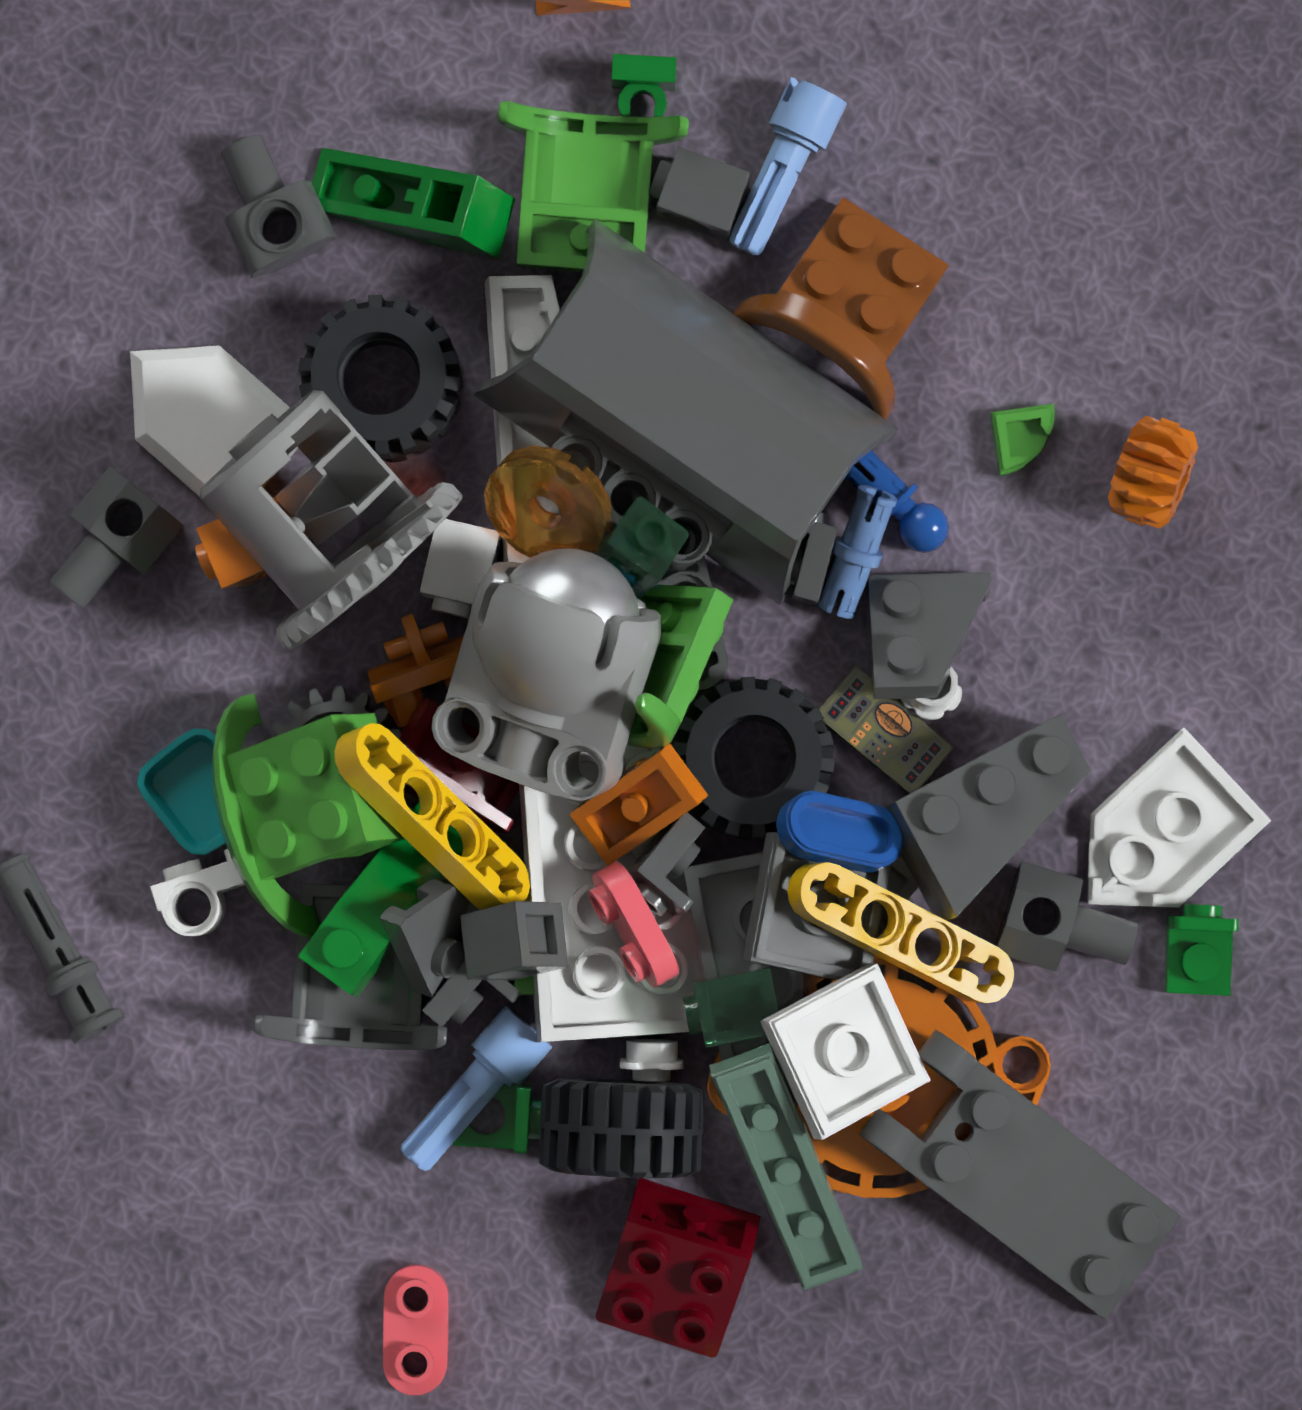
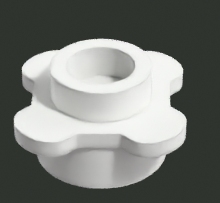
(652, 1059)

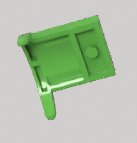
(581, 172)
(689, 630)

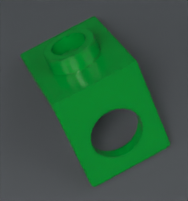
(519, 1126)

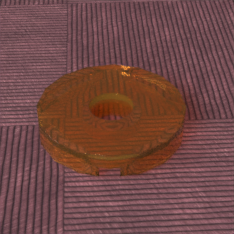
(547, 474)

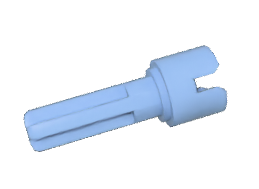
(801, 126)
(504, 1055)

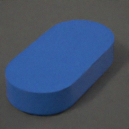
(839, 831)

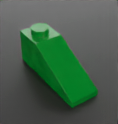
(414, 201)
(352, 938)

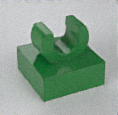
(643, 76)

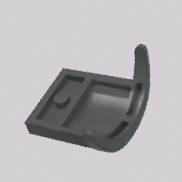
(323, 1014)

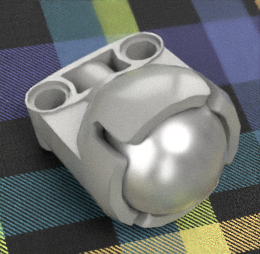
(550, 673)

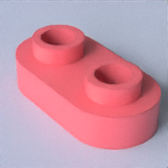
(645, 948)
(416, 1330)

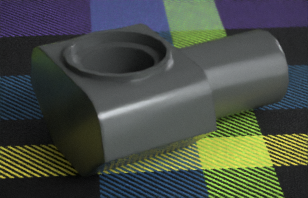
(265, 199)
(101, 548)
(1074, 924)

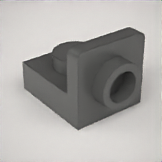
(812, 562)
(667, 853)
(459, 998)

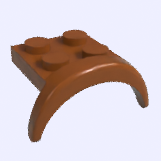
(852, 297)

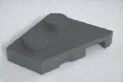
(919, 629)
(429, 935)

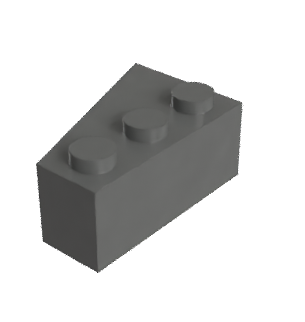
(984, 812)

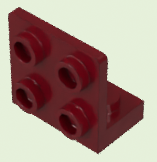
(678, 1268)

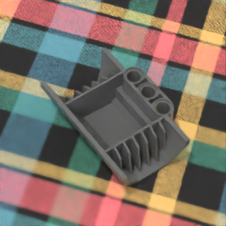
(688, 412)

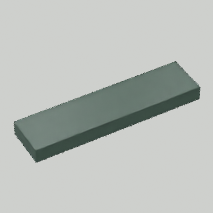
(786, 1166)

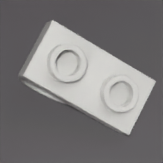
(189, 876)

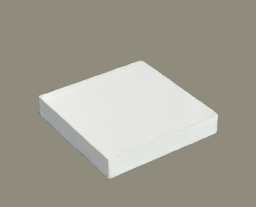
(845, 1051)

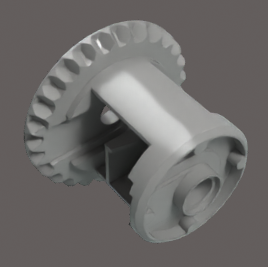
(331, 491)

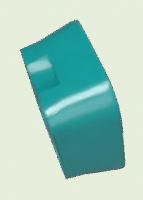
(181, 791)

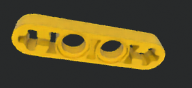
(379, 767)
(903, 927)

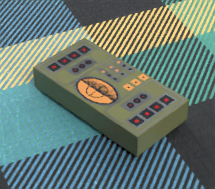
(884, 732)

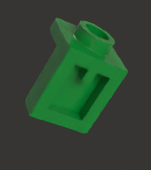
(1199, 951)

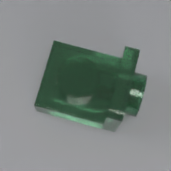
(643, 545)
(730, 1006)

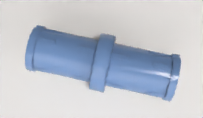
(857, 551)

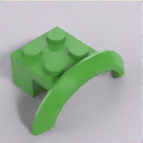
(289, 806)

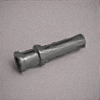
(79, 974)

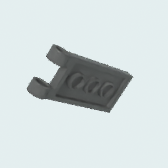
(1028, 1181)

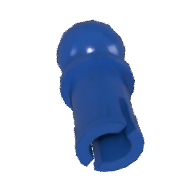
(921, 525)

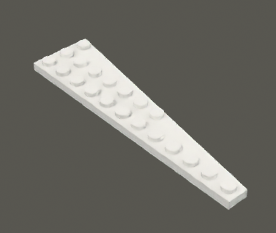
(595, 991)

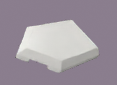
(196, 408)
(1168, 828)

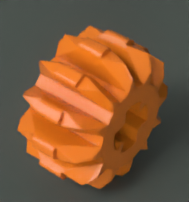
(1152, 471)

